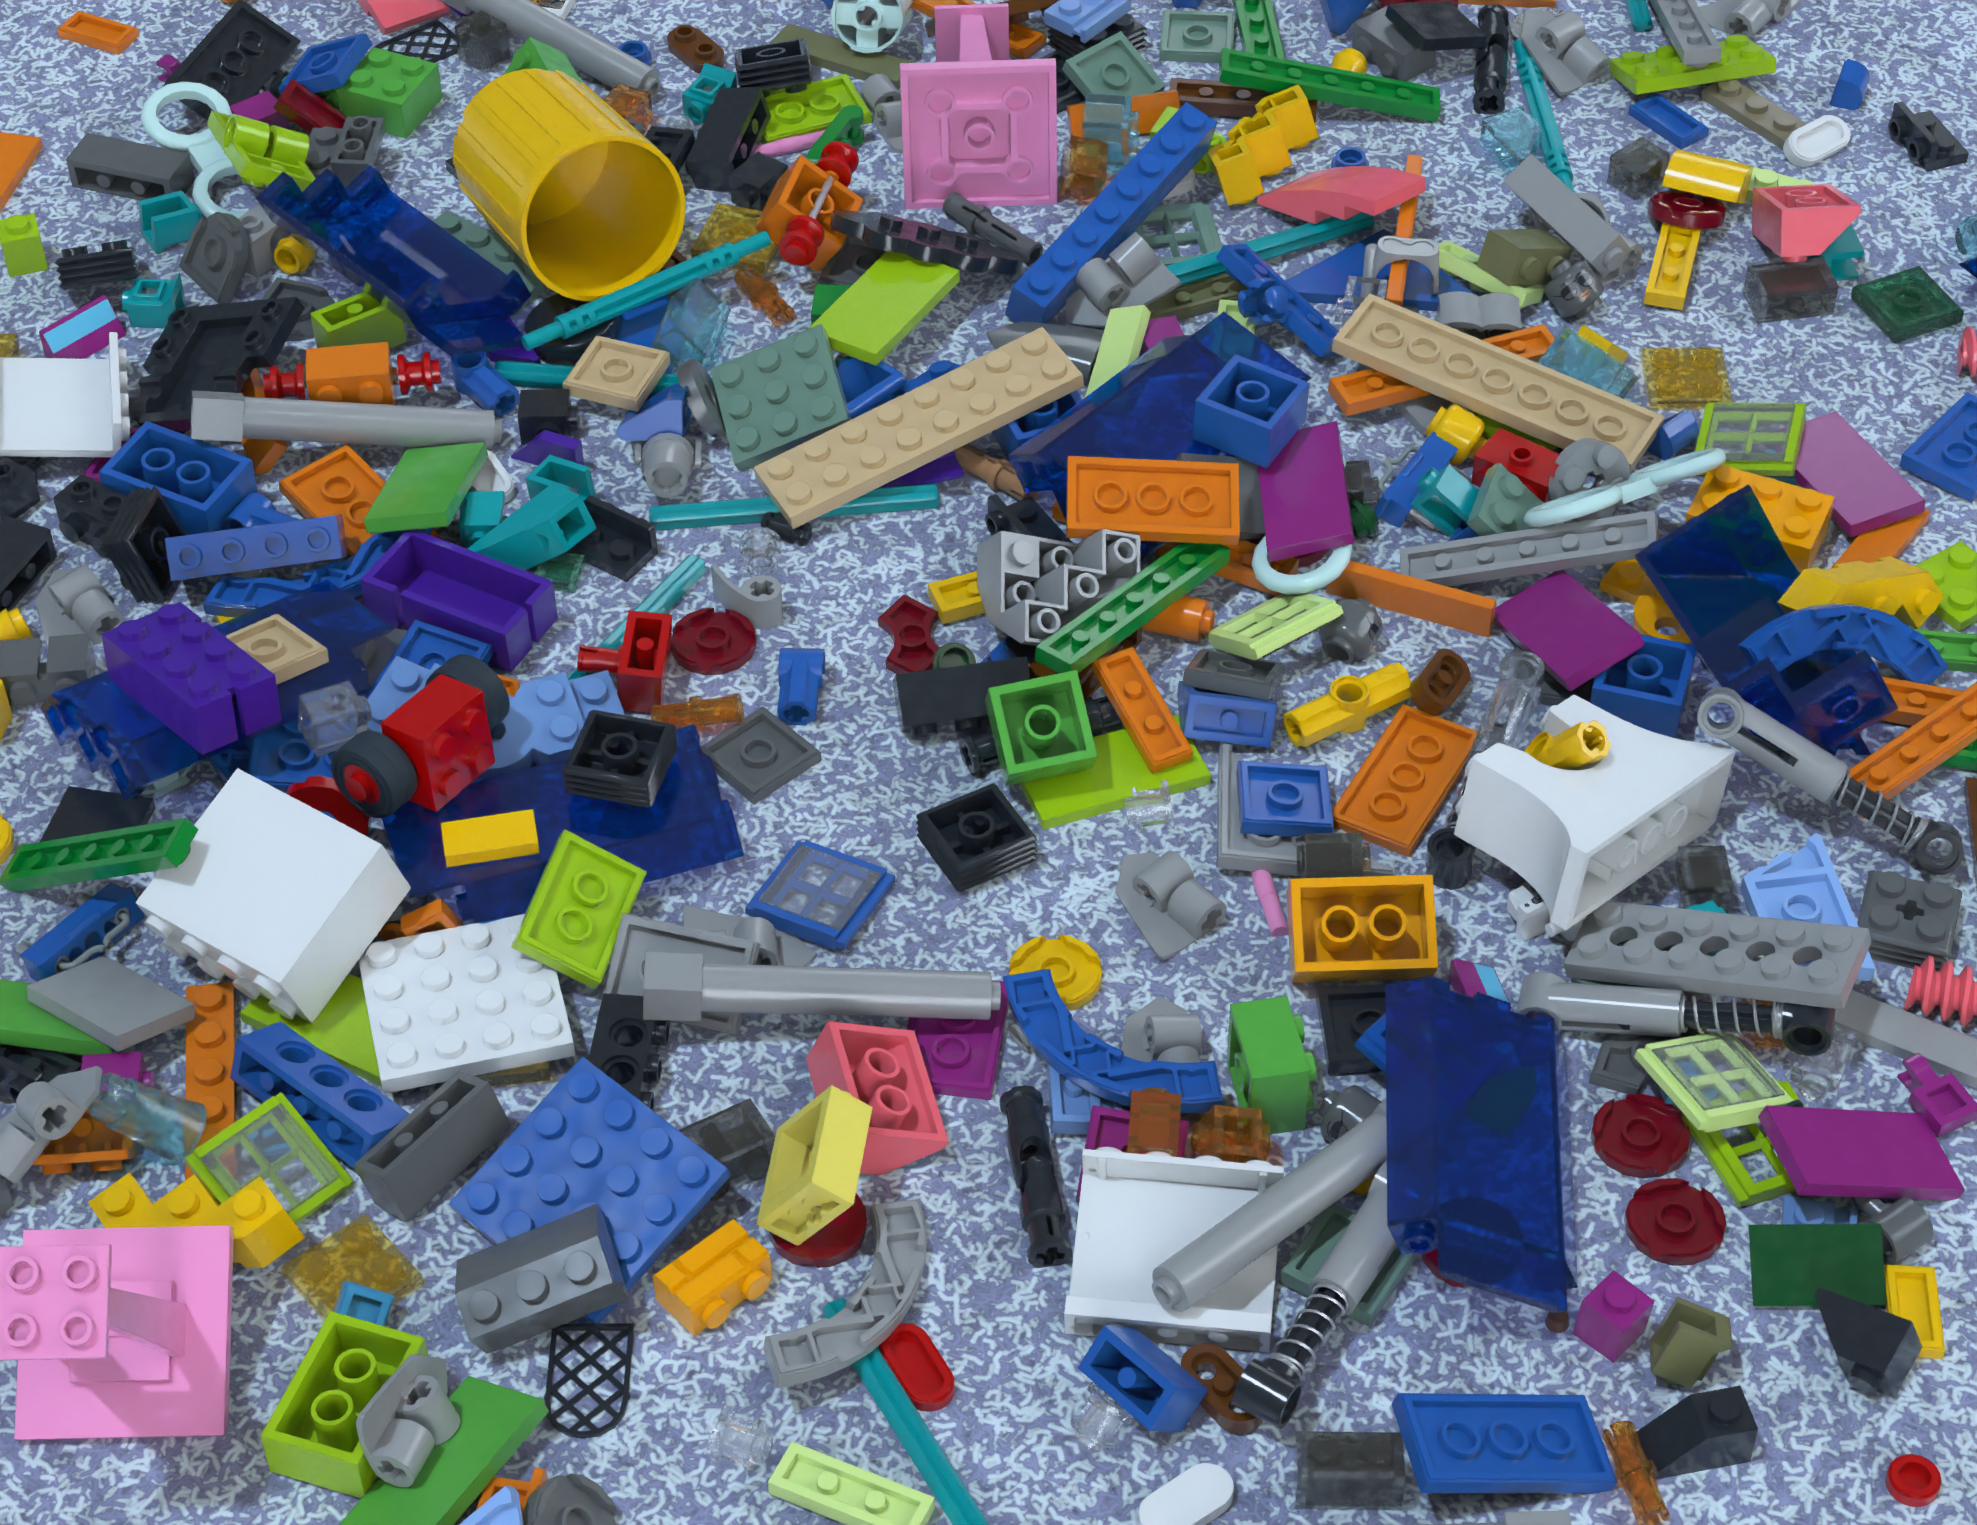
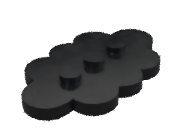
(926, 242)

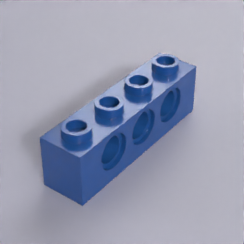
(256, 547)
(329, 1097)

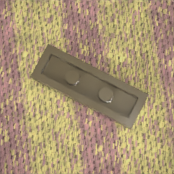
(1752, 110)

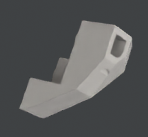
(1043, 584)

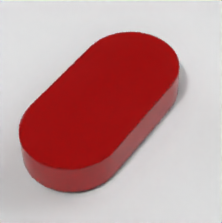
(919, 1367)

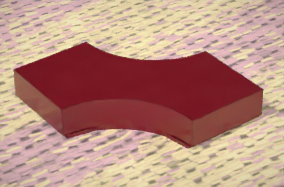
(910, 629)

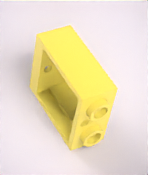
(815, 1165)

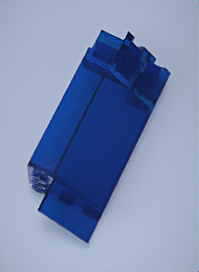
(1721, 586)

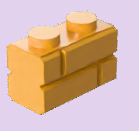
(713, 1278)

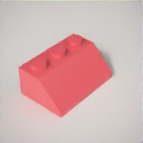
(1801, 218)
(890, 1075)

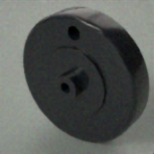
(573, 347)

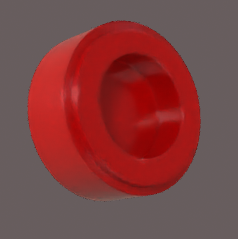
(1913, 1480)

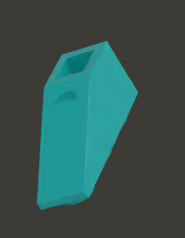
(538, 529)

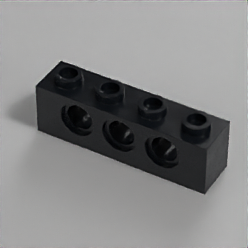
(628, 1045)

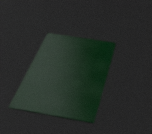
(1799, 1258)

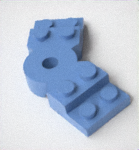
(541, 716)

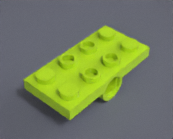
(262, 151)

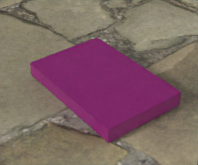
(962, 1052)

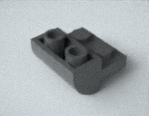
(347, 149)

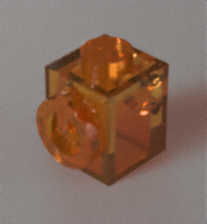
(1232, 1134)

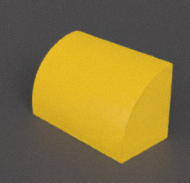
(1708, 176)

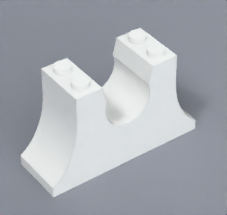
(1595, 827)

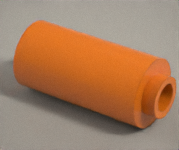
(1184, 619)

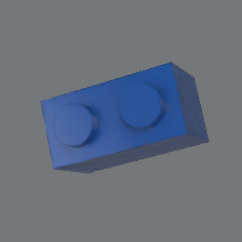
(1142, 1378)

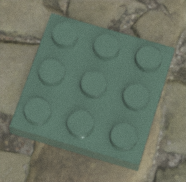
(779, 396)

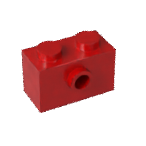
(1521, 458)

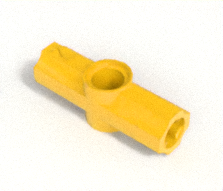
(1347, 705)
(1572, 748)

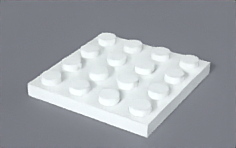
(460, 1005)

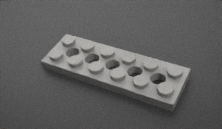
(1731, 972)

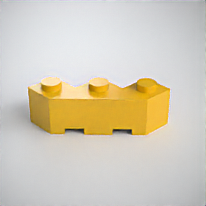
(1261, 144)
(1879, 585)
(259, 1220)

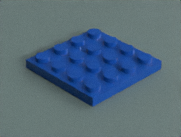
(590, 1148)

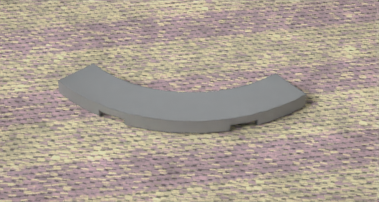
(869, 1313)

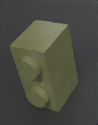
(1522, 255)

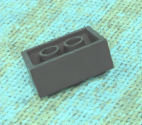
(538, 1280)

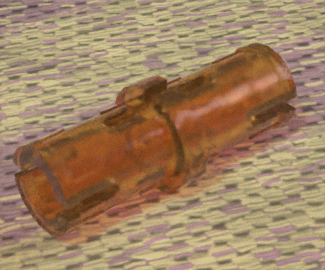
(764, 295)
(700, 712)
(1635, 1473)

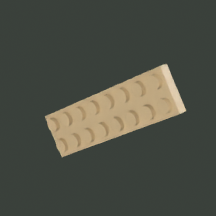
(1492, 380)
(918, 427)

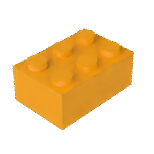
(1795, 513)
(1362, 928)

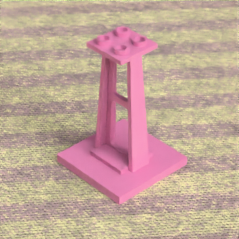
(978, 117)
(119, 1331)

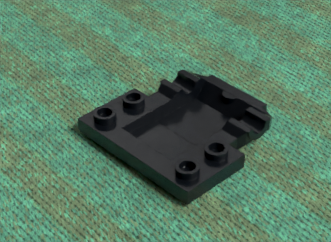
(212, 352)

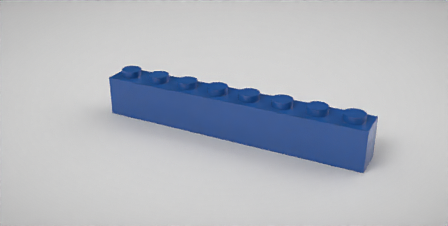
(1112, 215)

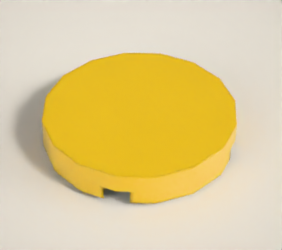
(1074, 986)

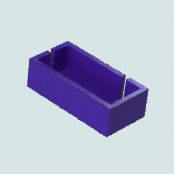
(461, 593)
(188, 677)

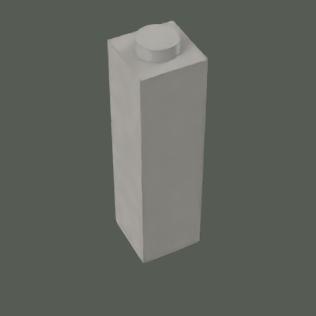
(1568, 216)

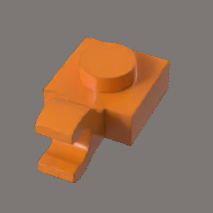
(422, 920)

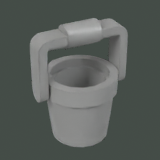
(668, 462)

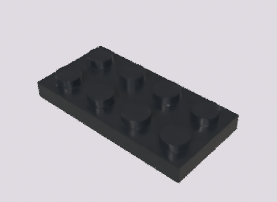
(236, 56)

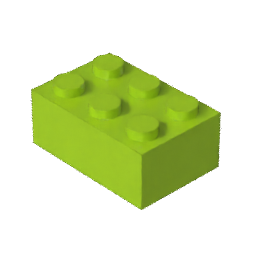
(315, 1422)

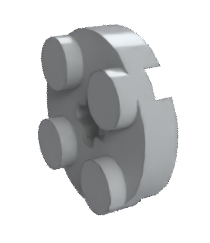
(1584, 457)

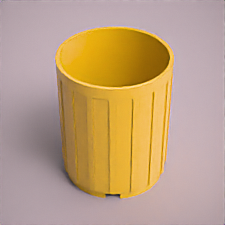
(556, 151)

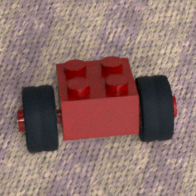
(428, 744)

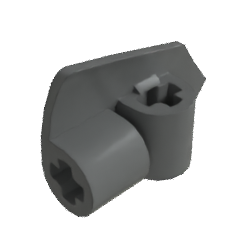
(1077, 343)

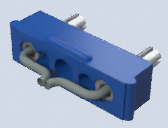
(1396, 500)
(83, 933)

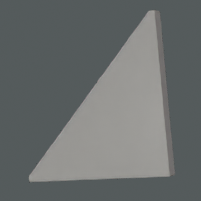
(1255, 851)

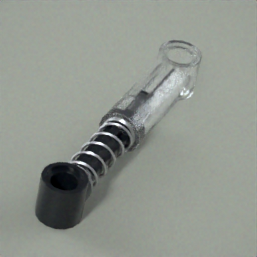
(1504, 722)

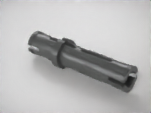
(981, 221)

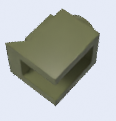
(1688, 1342)

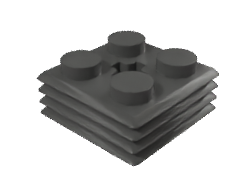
(1909, 919)

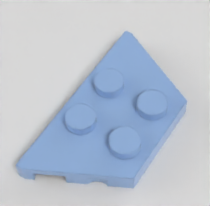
(1802, 889)

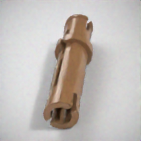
(997, 473)

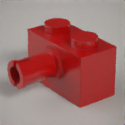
(638, 663)

